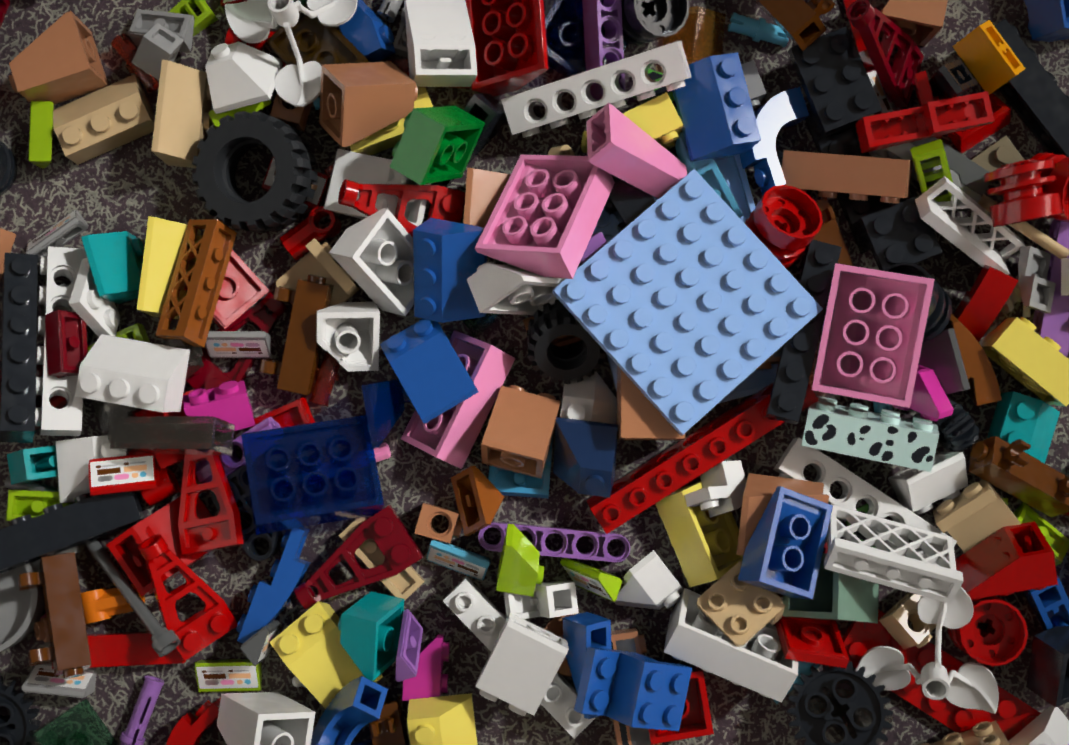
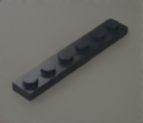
(800, 350)

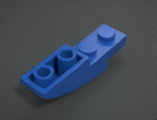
(272, 597)

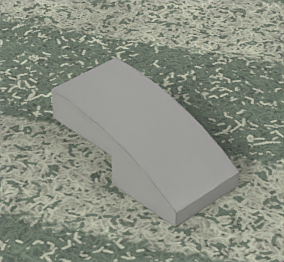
(1032, 277)

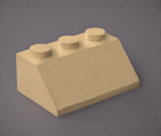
(181, 114)
(103, 120)

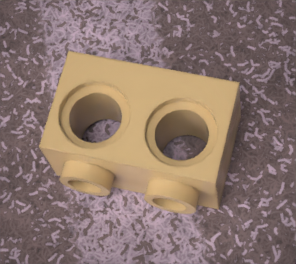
(896, 623)

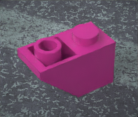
(929, 396)
(226, 402)
(430, 677)

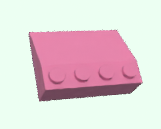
(546, 214)
(873, 335)

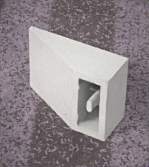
(440, 43)
(370, 170)

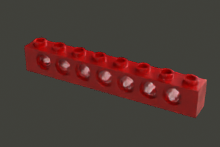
(688, 459)

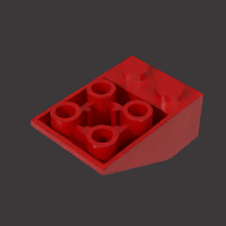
(160, 522)
(1008, 562)

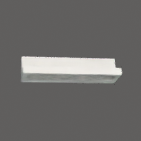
(957, 229)

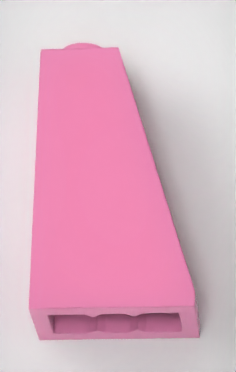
(630, 153)

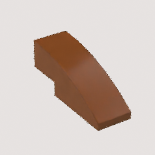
(979, 370)

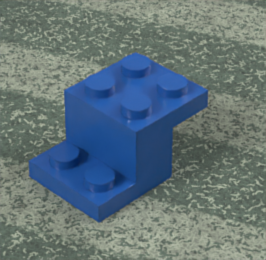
(633, 689)

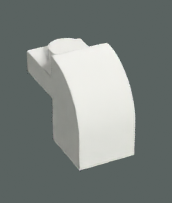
(721, 489)
(548, 601)

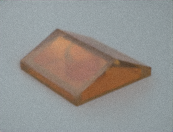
(701, 34)

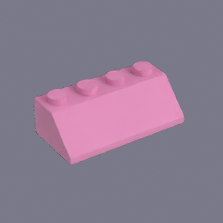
(456, 430)

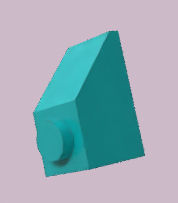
(32, 464)

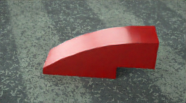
(985, 300)

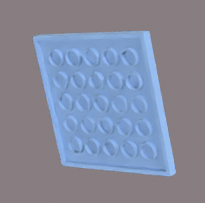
(687, 301)

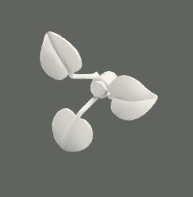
(252, 24)
(968, 688)

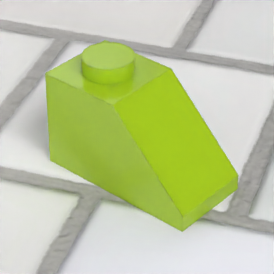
(518, 564)

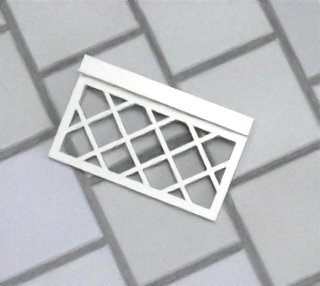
(886, 565)

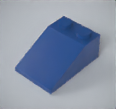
(428, 369)
(787, 545)

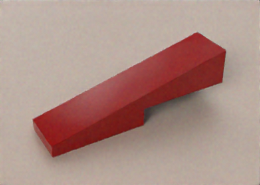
(924, 121)
(126, 650)

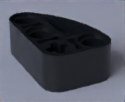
(239, 484)

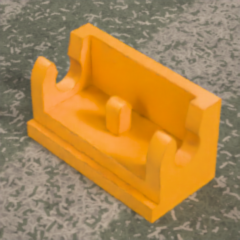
(988, 57)

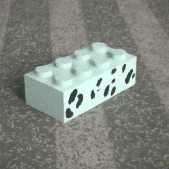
(871, 435)

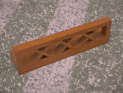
(203, 282)

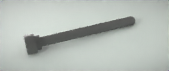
(163, 639)

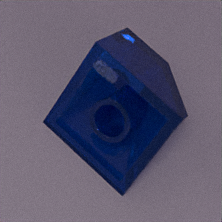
(383, 407)

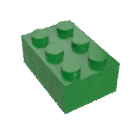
(436, 144)

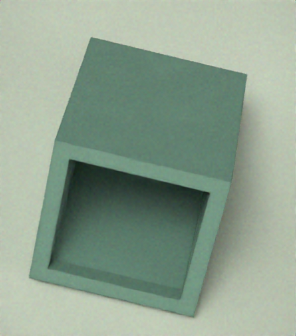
(837, 599)

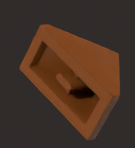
(476, 499)

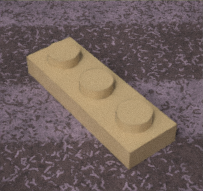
(400, 585)

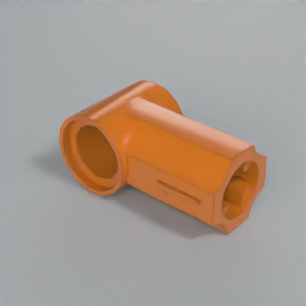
(104, 603)

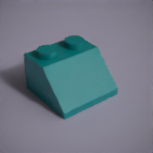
(115, 264)
(1025, 419)
(372, 632)

